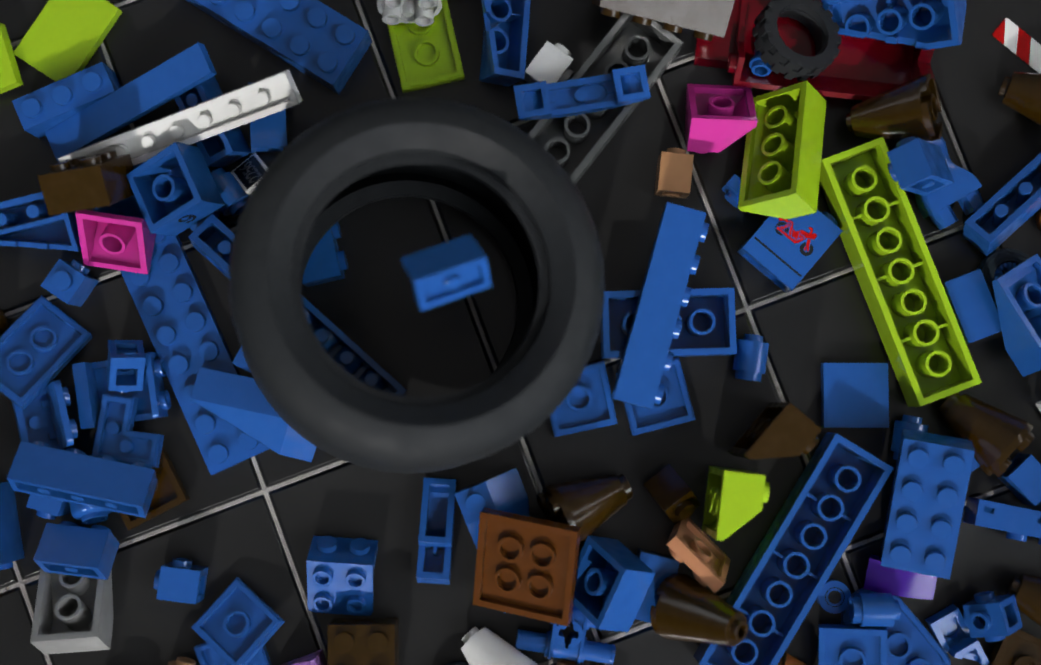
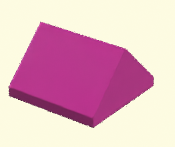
(115, 241)

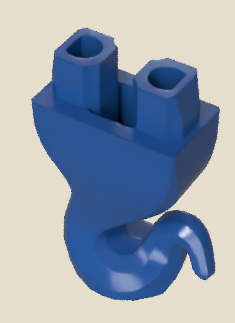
(963, 190)

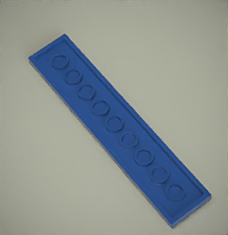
(186, 339)

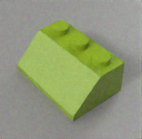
(732, 500)

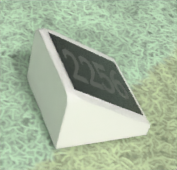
(249, 172)

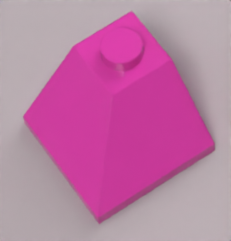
(717, 116)

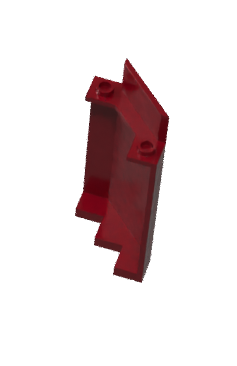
(857, 73)

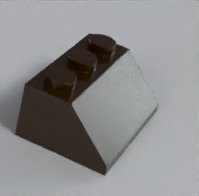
(777, 433)

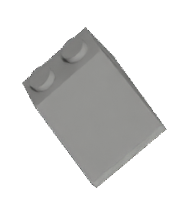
(72, 614)

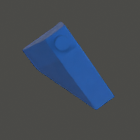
(907, 22)

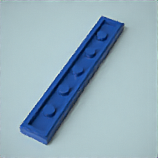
(132, 101)

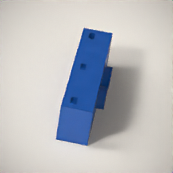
(1015, 520)

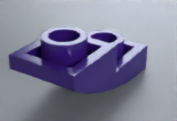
(898, 582)

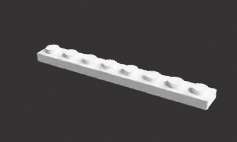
(201, 120)

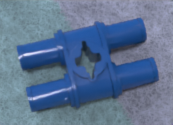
(575, 647)

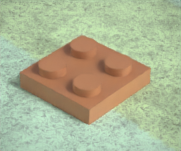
(694, 548)

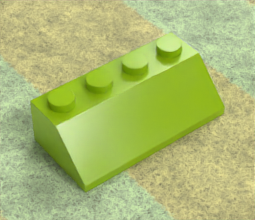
(784, 153)

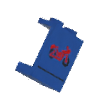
(790, 247)

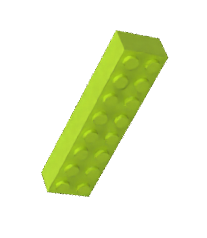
(897, 275)

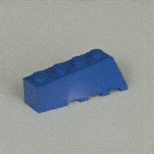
(504, 41)

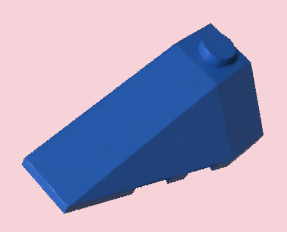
(245, 407)
(499, 492)

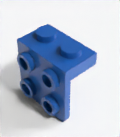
(47, 418)
(341, 575)

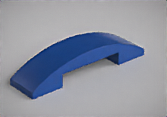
(582, 95)

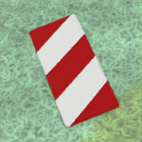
(1019, 43)

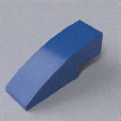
(436, 531)

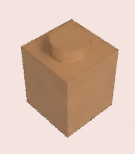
(674, 173)

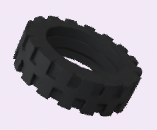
(781, 56)

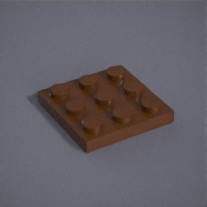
(526, 566)

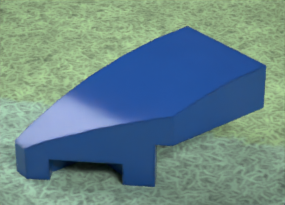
(954, 636)

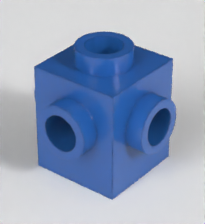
(992, 616)

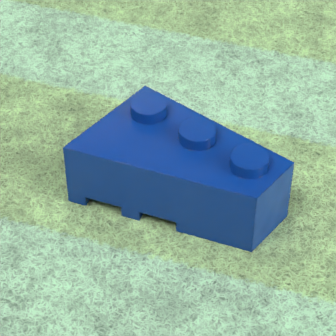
(28, 224)

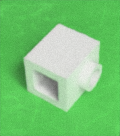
(550, 65)

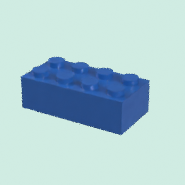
(705, 330)
(926, 503)

